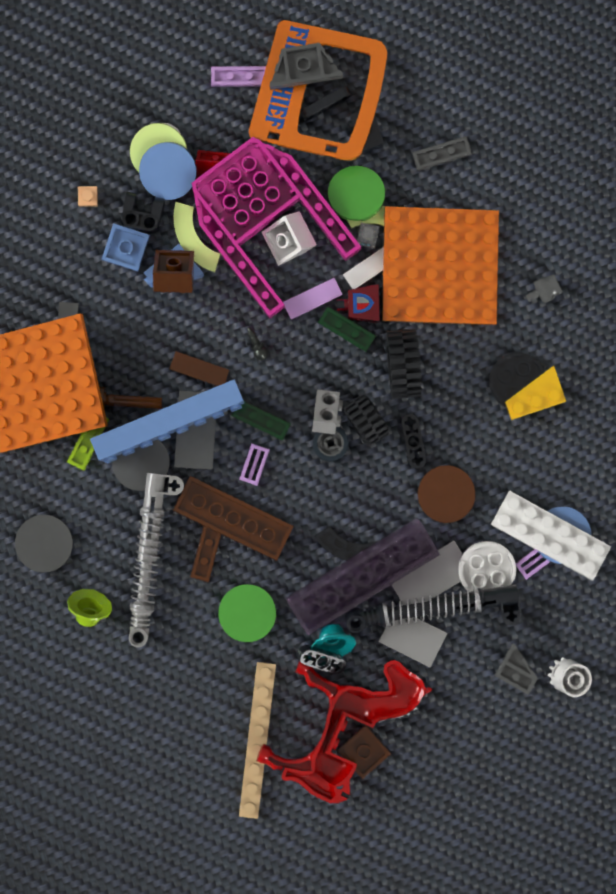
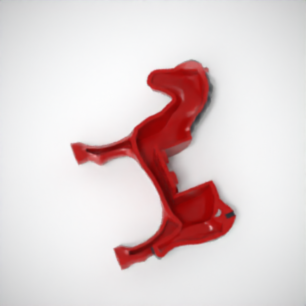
(325, 771)

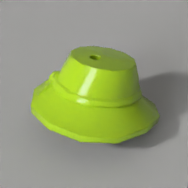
(89, 606)

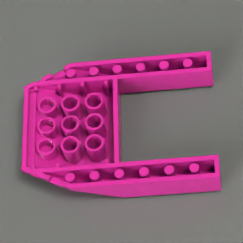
(250, 193)

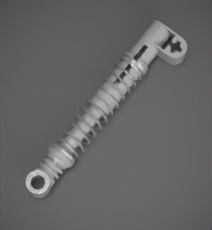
(148, 552)

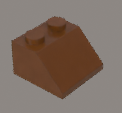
(173, 271)

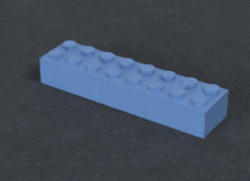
(167, 421)

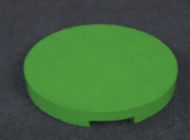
(356, 193)
(247, 613)

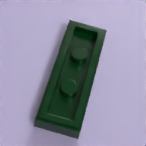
(347, 329)
(262, 420)

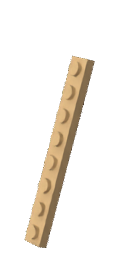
(256, 738)

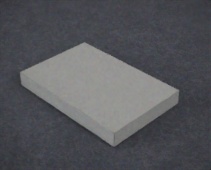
(414, 640)

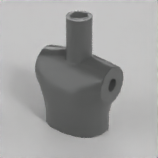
(546, 288)

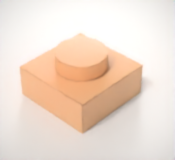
(87, 196)

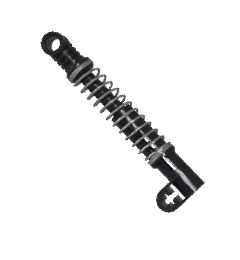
(440, 606)

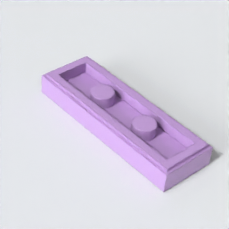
(237, 76)
(312, 298)

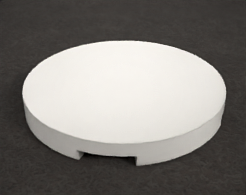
(486, 566)

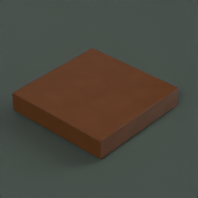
(364, 750)

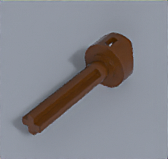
(130, 401)

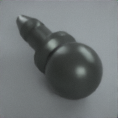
(260, 352)

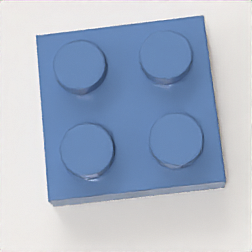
(125, 247)

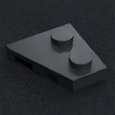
(516, 671)

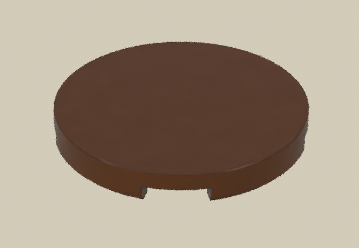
(446, 494)

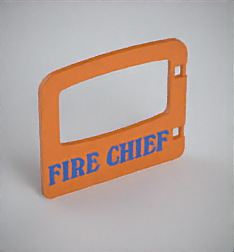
(280, 109)

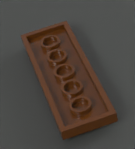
(233, 518)

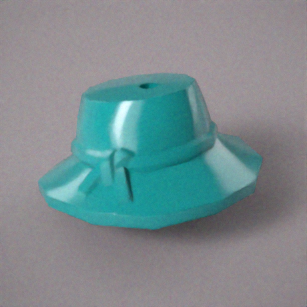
(335, 640)

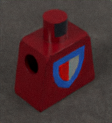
(361, 304)

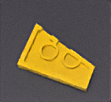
(537, 395)

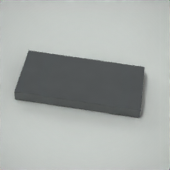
(195, 446)

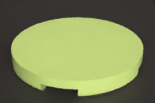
(150, 136)

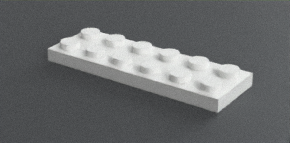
(550, 535)

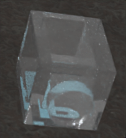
(368, 235)

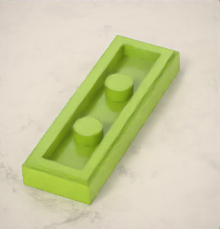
(84, 449)

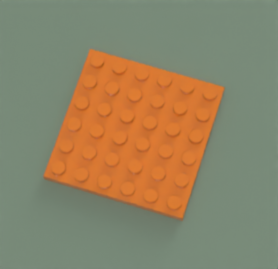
(440, 265)
(48, 384)

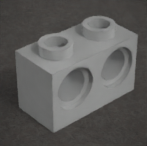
(326, 415)

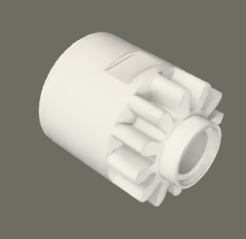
(570, 677)

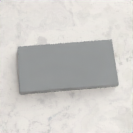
(432, 577)

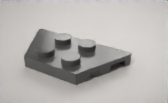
(304, 66)

